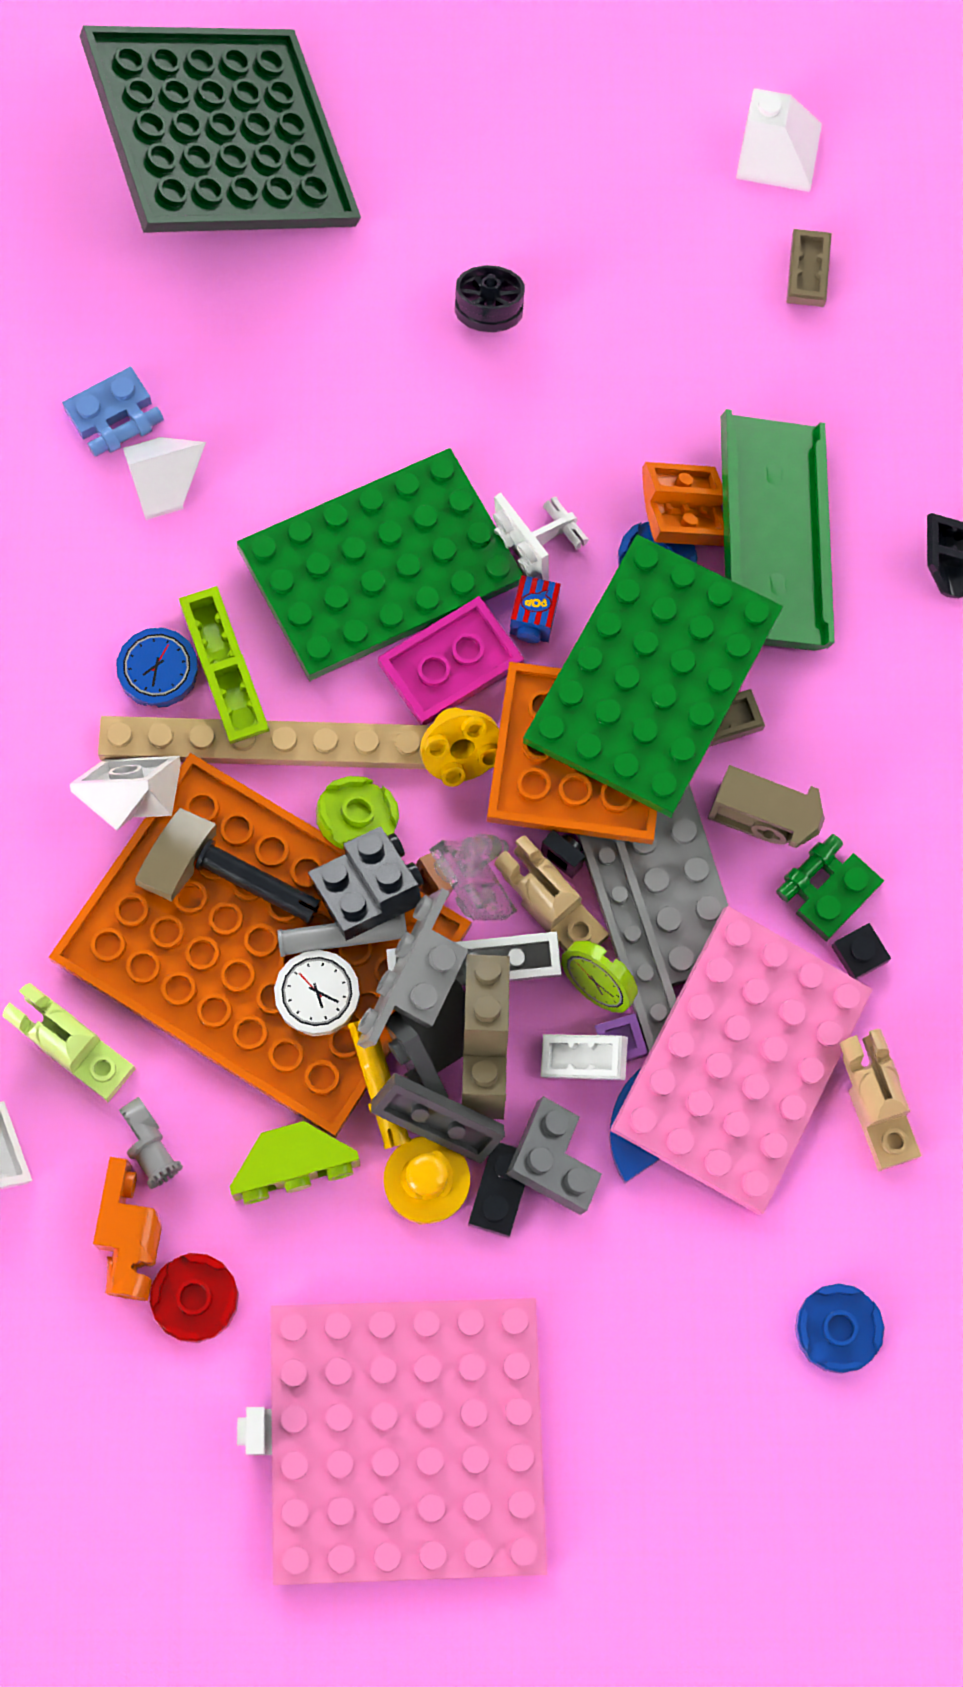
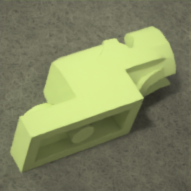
(71, 1044)

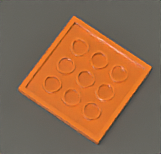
(544, 793)

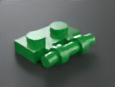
(840, 894)

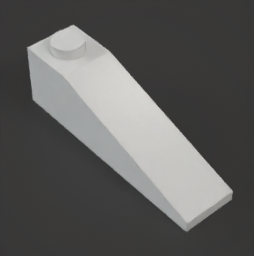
(530, 955)

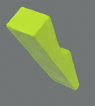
(223, 665)

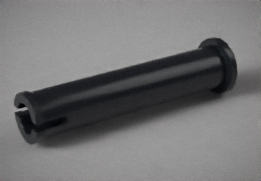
(257, 882)

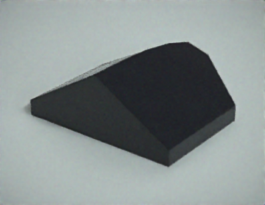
(945, 554)

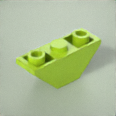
(290, 1160)

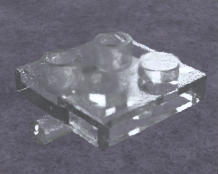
(467, 870)

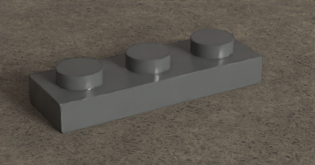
(437, 1118)

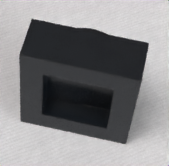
(563, 853)
(861, 952)

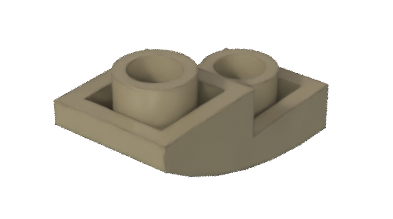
(174, 853)

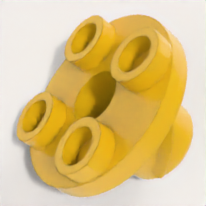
(459, 745)
(426, 1181)

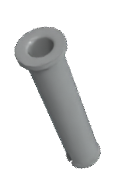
(329, 936)

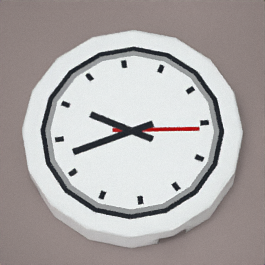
(317, 993)

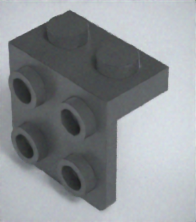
(433, 1048)

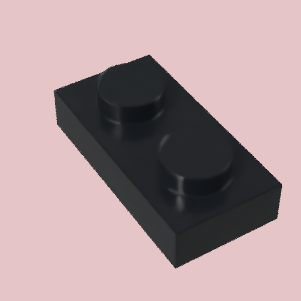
(497, 1194)

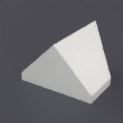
(163, 472)

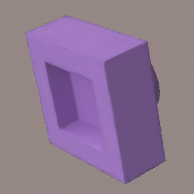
(628, 1027)

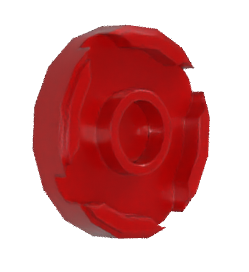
(194, 1297)

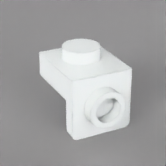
(255, 1431)

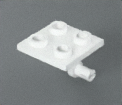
(528, 544)

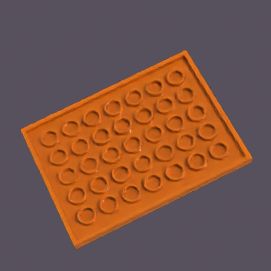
(214, 955)

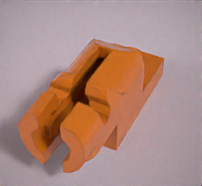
(128, 1232)

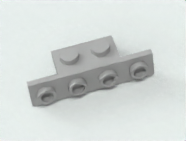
(421, 974)

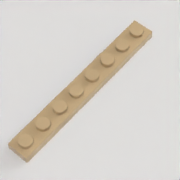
(284, 744)

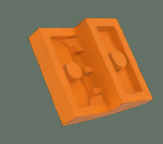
(683, 503)

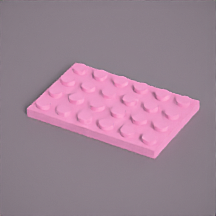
(742, 1060)

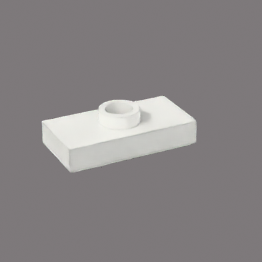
(584, 1057)

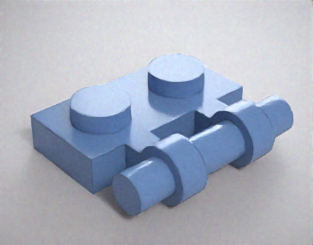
(108, 403)

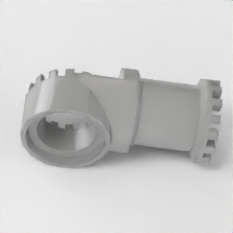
(149, 1149)

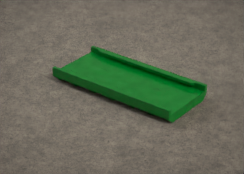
(780, 523)

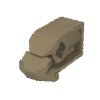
(767, 809)

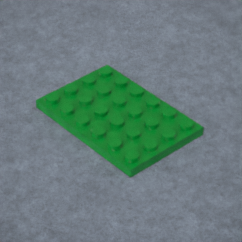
(379, 563)
(653, 675)

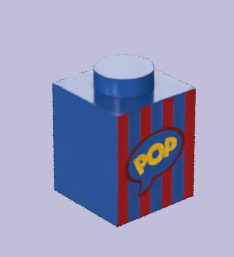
(534, 609)

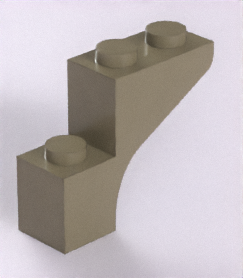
(486, 1034)

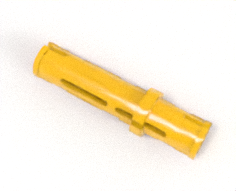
(376, 1075)

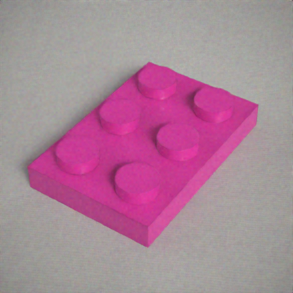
(450, 661)

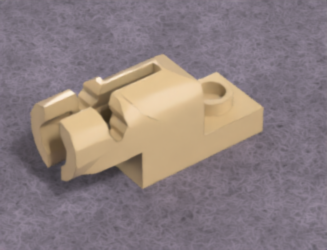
(549, 896)
(879, 1101)

